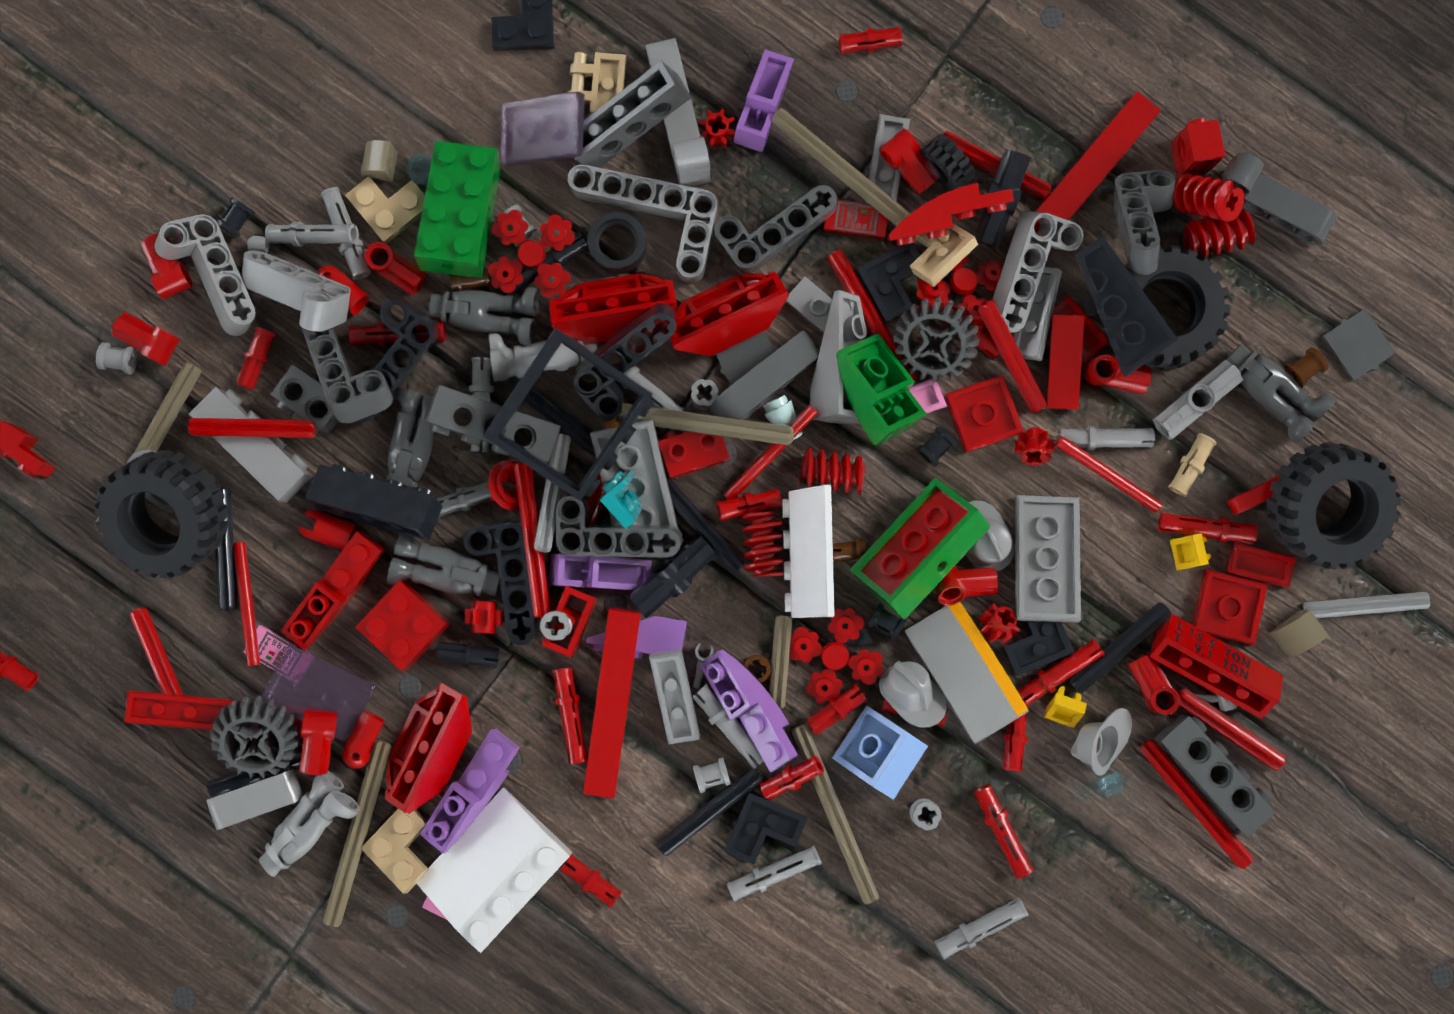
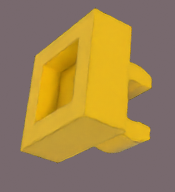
(1189, 551)
(1065, 709)

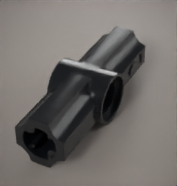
(1009, 176)
(672, 576)

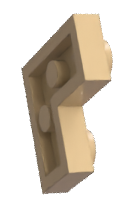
(387, 215)
(942, 254)
(390, 849)

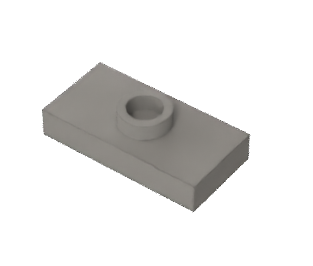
(810, 303)

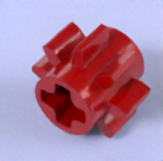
(711, 122)
(1034, 446)
(484, 617)
(998, 624)

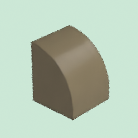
(379, 160)
(1299, 633)

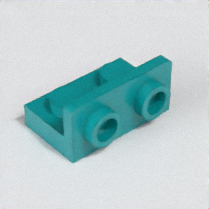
(621, 503)

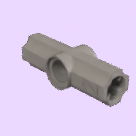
(1210, 387)

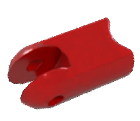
(358, 297)
(328, 529)
(362, 739)

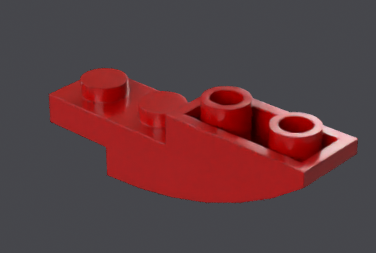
(936, 214)
(18, 445)
(333, 591)

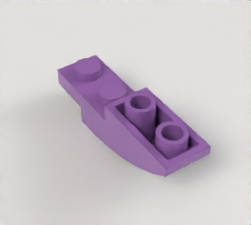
(747, 699)
(472, 792)

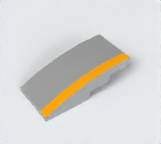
(966, 671)

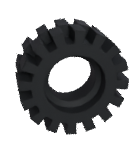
(948, 162)

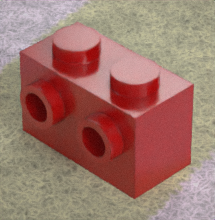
(692, 452)

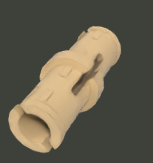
(1192, 464)

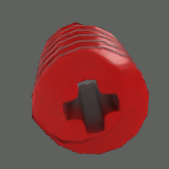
(1208, 197)
(1217, 232)
(832, 471)
(762, 544)

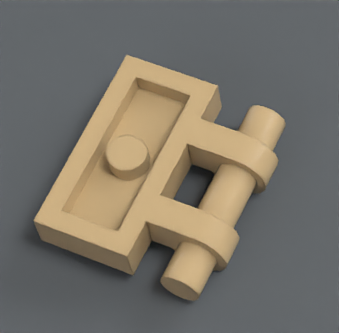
(607, 75)

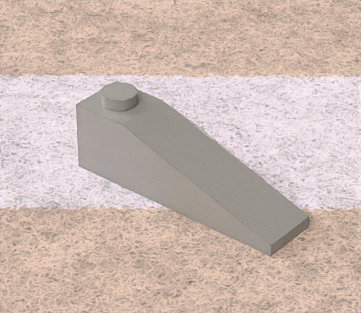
(843, 328)

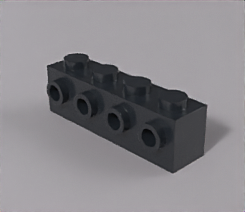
(374, 501)

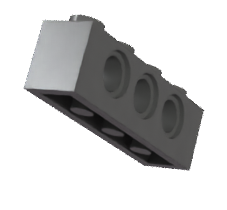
(631, 114)
(446, 401)
(1255, 806)

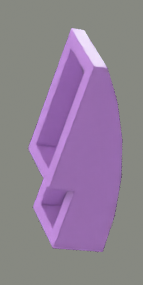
(763, 100)
(598, 572)

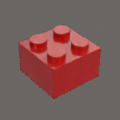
(403, 625)

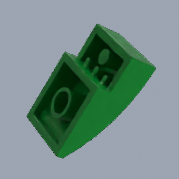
(878, 389)

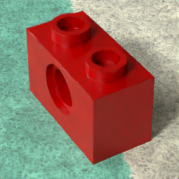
(1198, 147)
(577, 607)

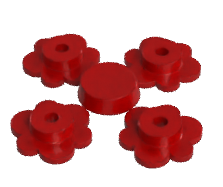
(531, 253)
(964, 282)
(835, 655)

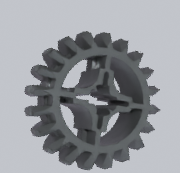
(948, 362)
(255, 751)

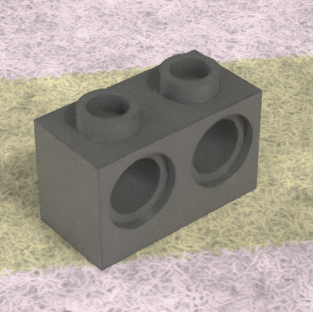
(308, 402)

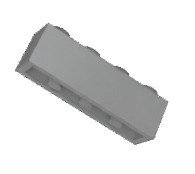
(260, 456)

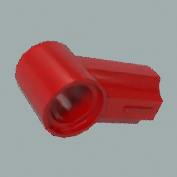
(904, 155)
(396, 269)
(168, 275)
(152, 341)
(1136, 382)
(966, 583)
(1152, 681)
(318, 733)

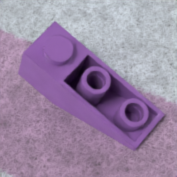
(654, 636)

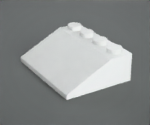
(809, 552)
(493, 869)

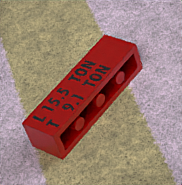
(1217, 666)

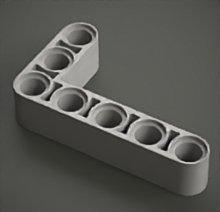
(685, 143)
(655, 205)

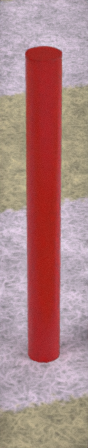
(768, 455)
(1108, 474)
(246, 604)

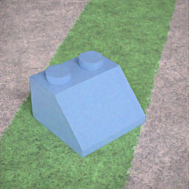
(879, 752)

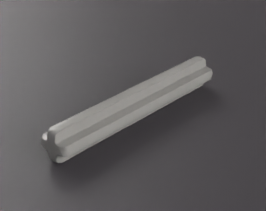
(551, 496)
(1368, 605)

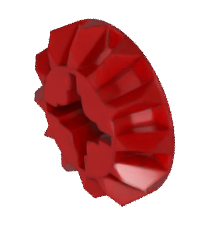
(502, 473)

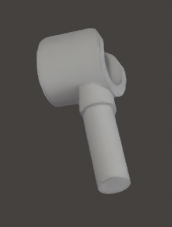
(258, 243)
(699, 673)
(1224, 705)

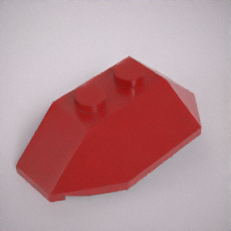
(606, 306)
(728, 313)
(428, 748)

